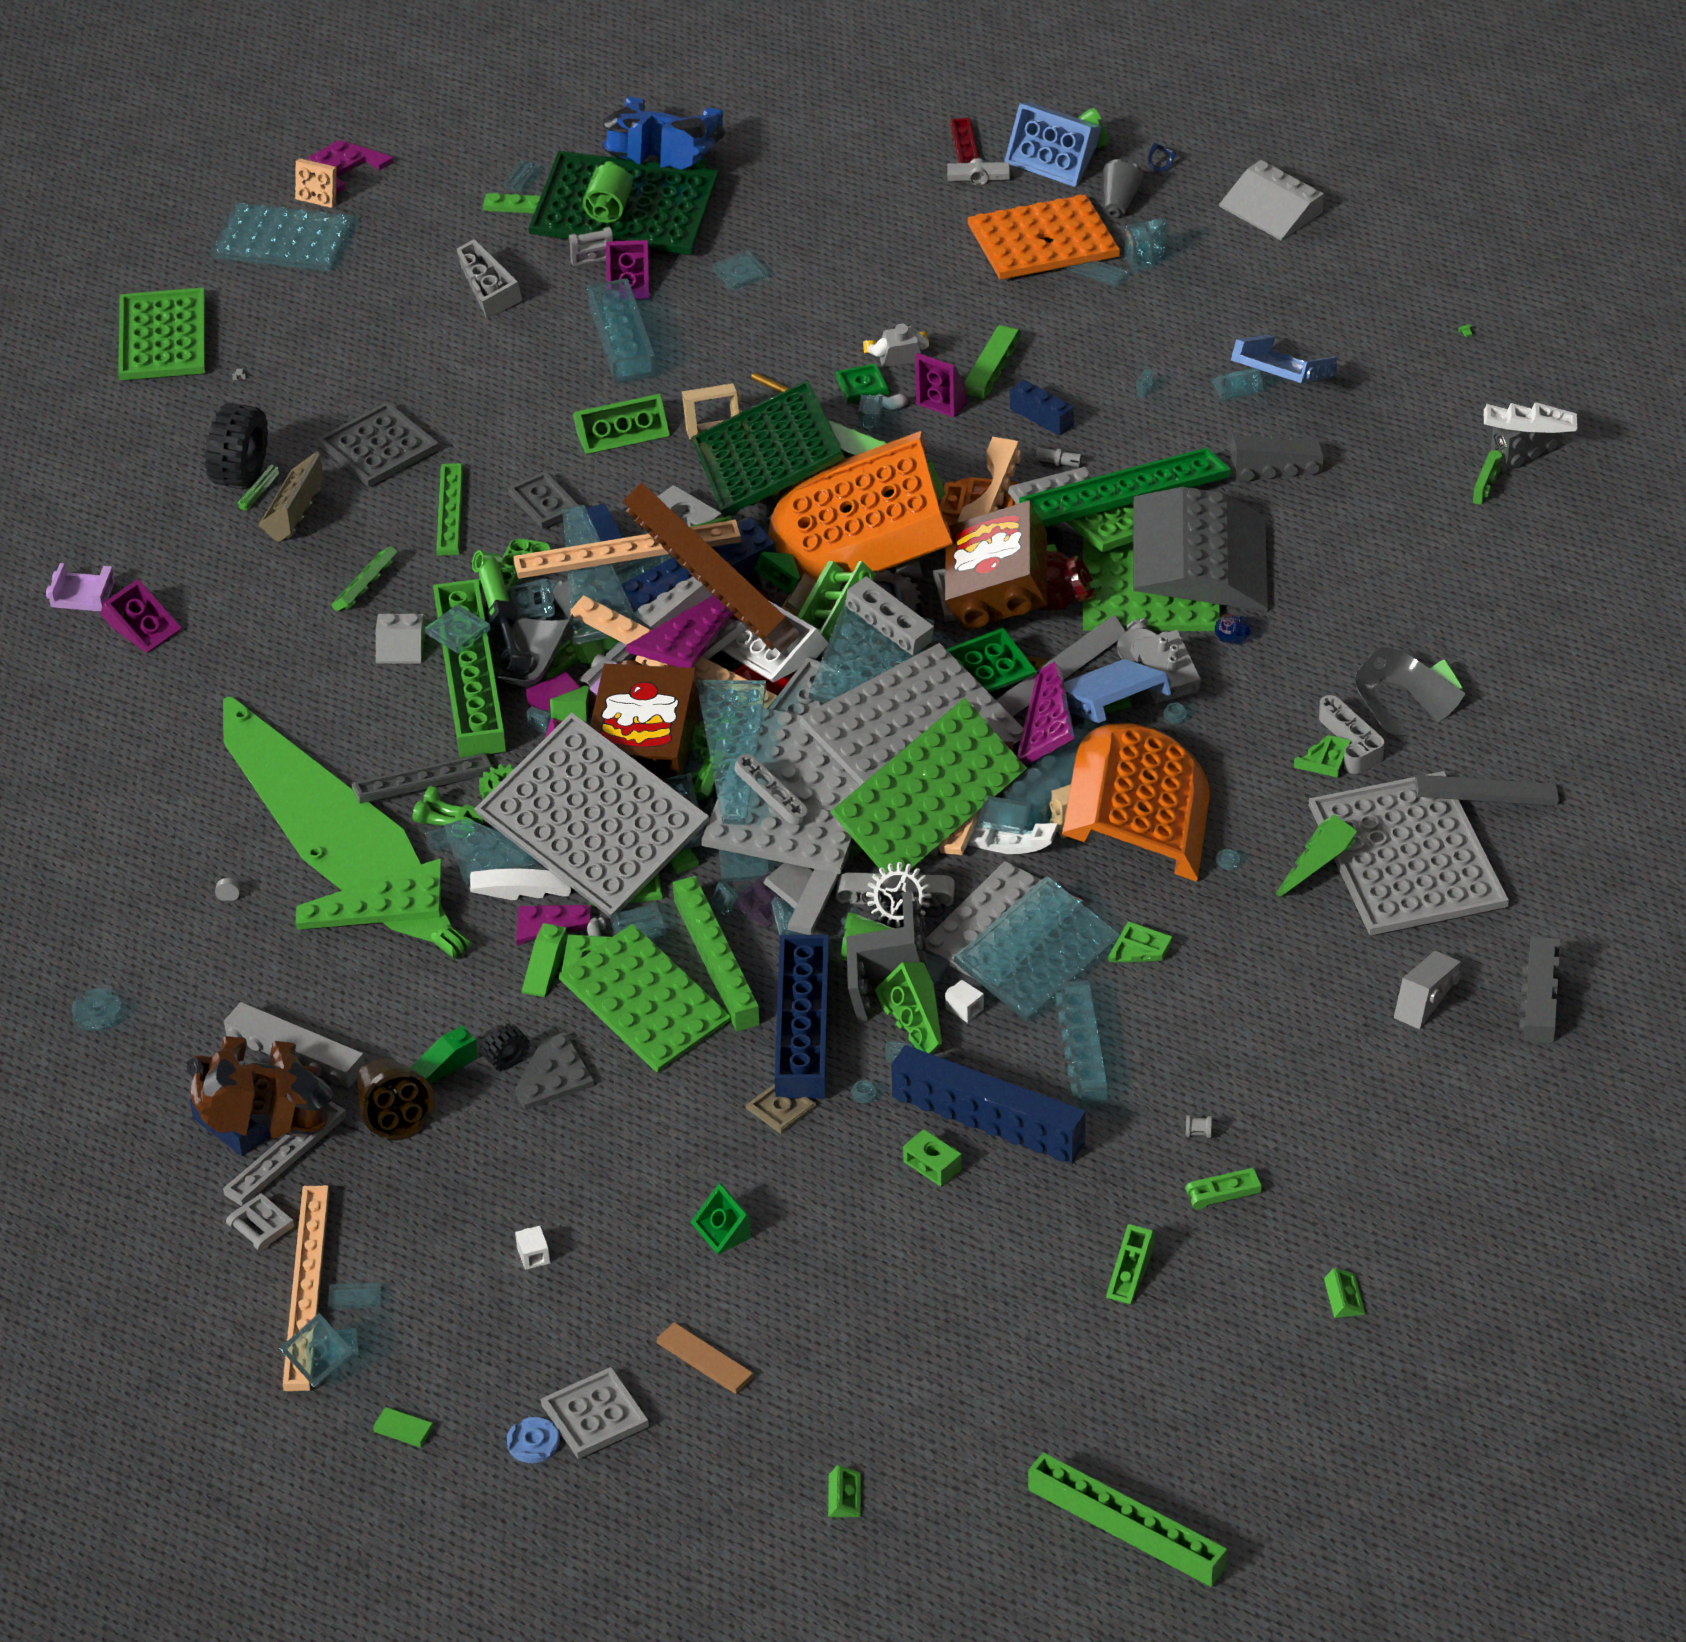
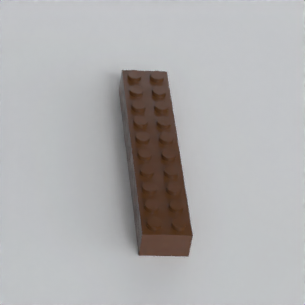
(710, 569)

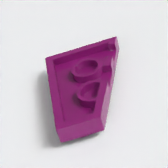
(532, 917)

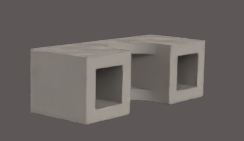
(688, 506)

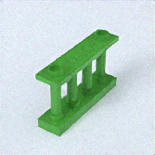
(827, 590)

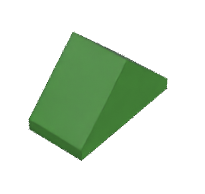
(573, 701)

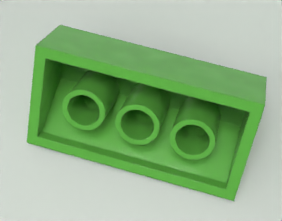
(621, 424)

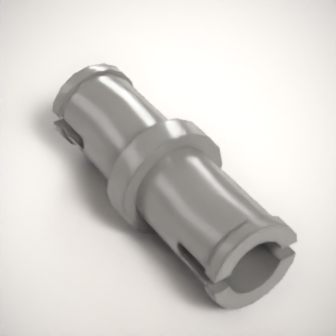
(1058, 457)

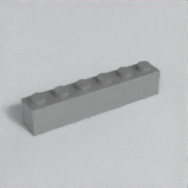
(260, 1029)

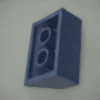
(257, 1132)

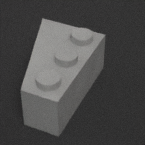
(1425, 988)

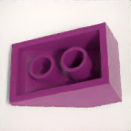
(629, 261)
(939, 386)
(139, 617)

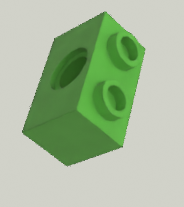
(932, 1157)

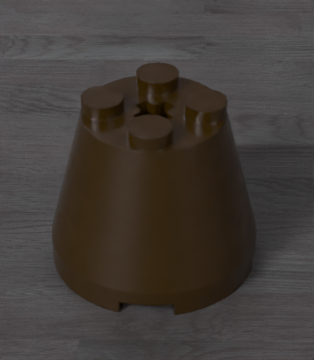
(393, 1099)

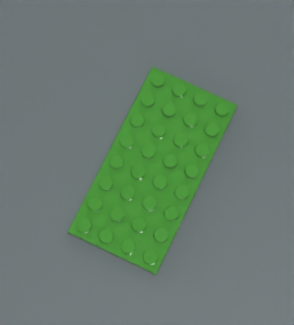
(928, 789)

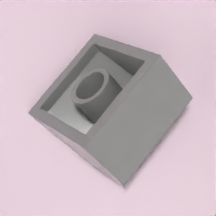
(399, 638)

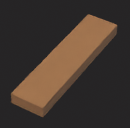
(705, 1358)

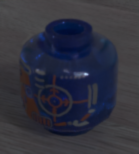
(1232, 629)

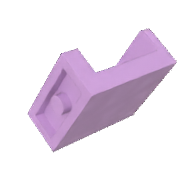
(80, 590)

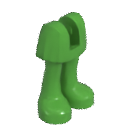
(433, 810)

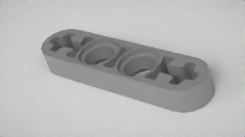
(751, 769)

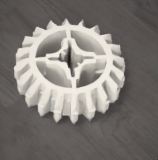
(878, 887)

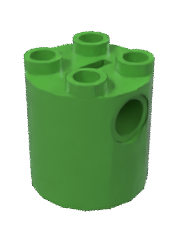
(607, 192)

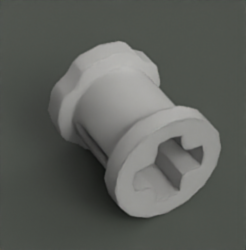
(1198, 1126)

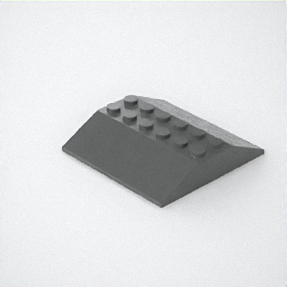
(1199, 548)

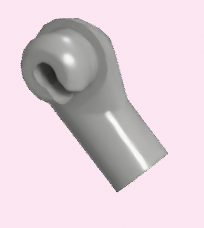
(895, 402)
(595, 926)

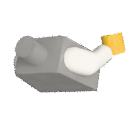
(897, 345)

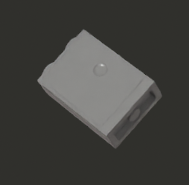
(1168, 654)

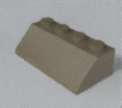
(293, 498)

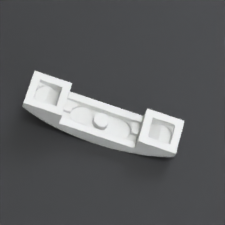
(1014, 843)

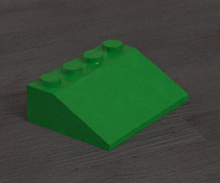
(993, 660)

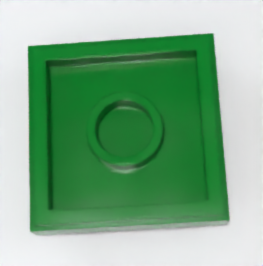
(861, 381)

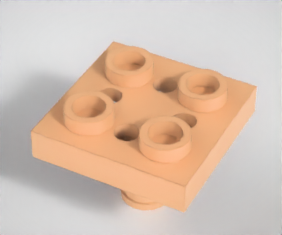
(321, 183)

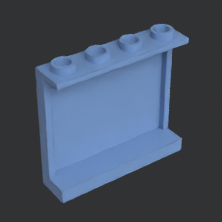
(1258, 354)
(1111, 683)

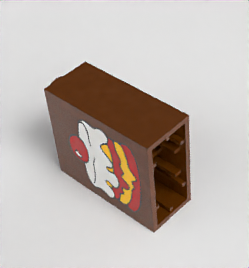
(996, 566)
(649, 713)

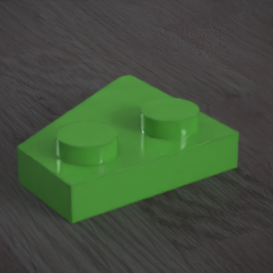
(1324, 757)

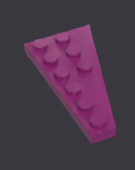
(684, 637)
(1048, 717)

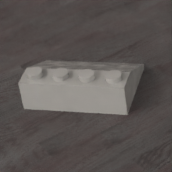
(1273, 200)

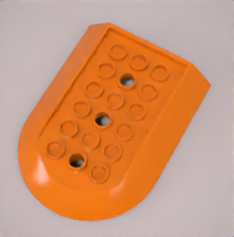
(878, 527)
(1137, 768)

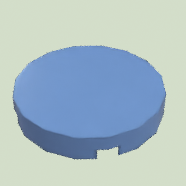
(540, 1443)

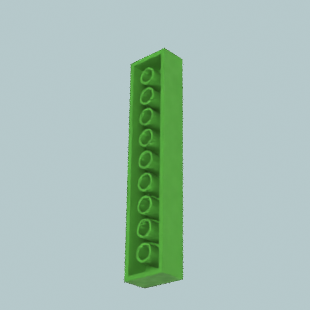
(471, 677)

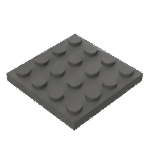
(378, 444)

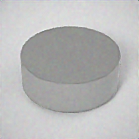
(227, 889)

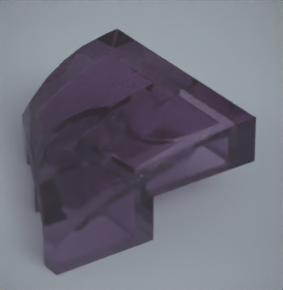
(756, 901)

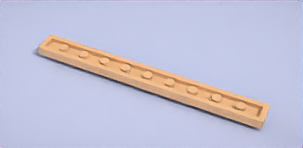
(615, 551)
(628, 630)
(306, 1273)

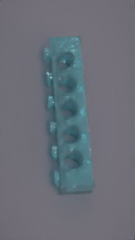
(1082, 1042)

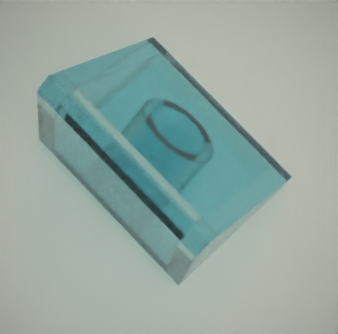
(1238, 384)
(1006, 815)
(317, 1350)

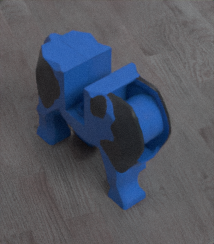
(679, 141)

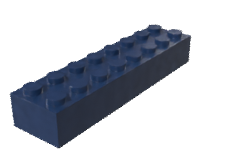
(666, 576)
(802, 1016)
(988, 1104)

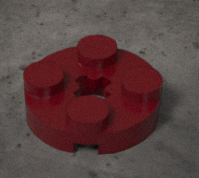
(1079, 576)

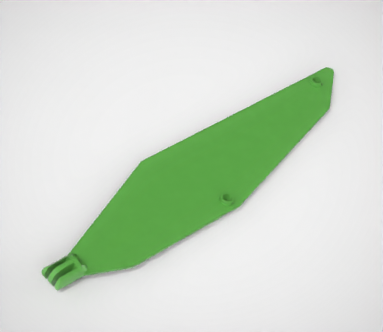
(324, 819)

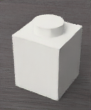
(964, 1001)
(532, 1247)

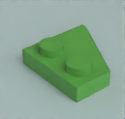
(1140, 945)

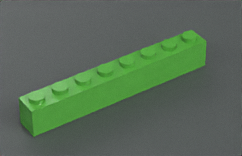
(716, 953)
(1127, 1519)

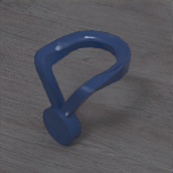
(1172, 155)

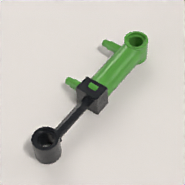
(501, 611)

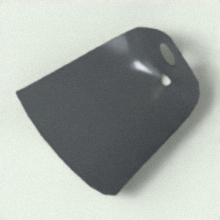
(542, 641)
(1425, 685)

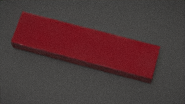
(964, 140)

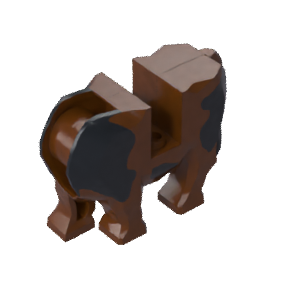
(282, 1090)

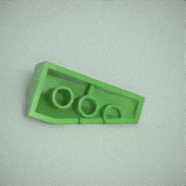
(1326, 843)
(911, 999)

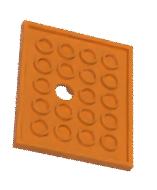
(1016, 235)

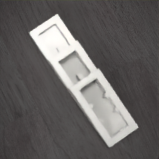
(1538, 419)
(515, 882)

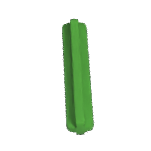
(258, 487)

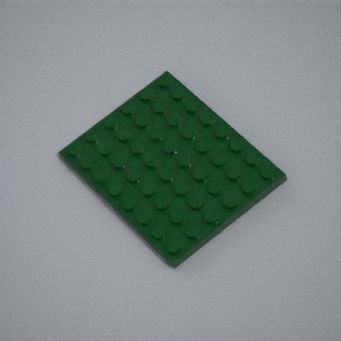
(661, 208)
(767, 448)

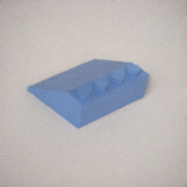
(1051, 143)

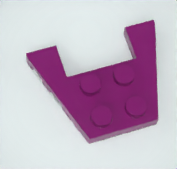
(348, 156)

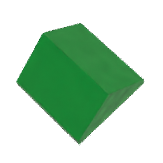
(722, 1221)

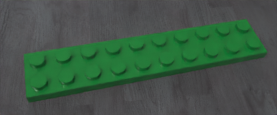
(1120, 487)

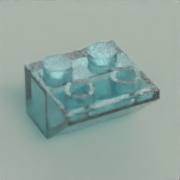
(1145, 244)

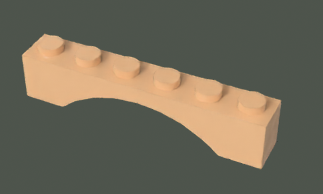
(1001, 462)

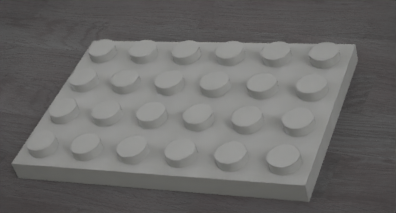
(979, 911)

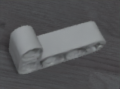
(1366, 744)

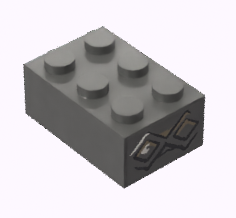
(1521, 446)

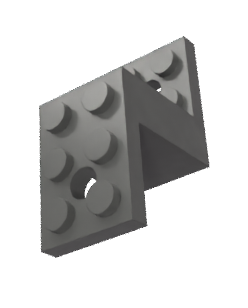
(878, 953)

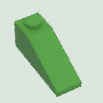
(545, 959)
(1131, 1263)

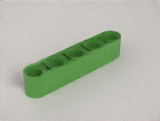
(991, 361)

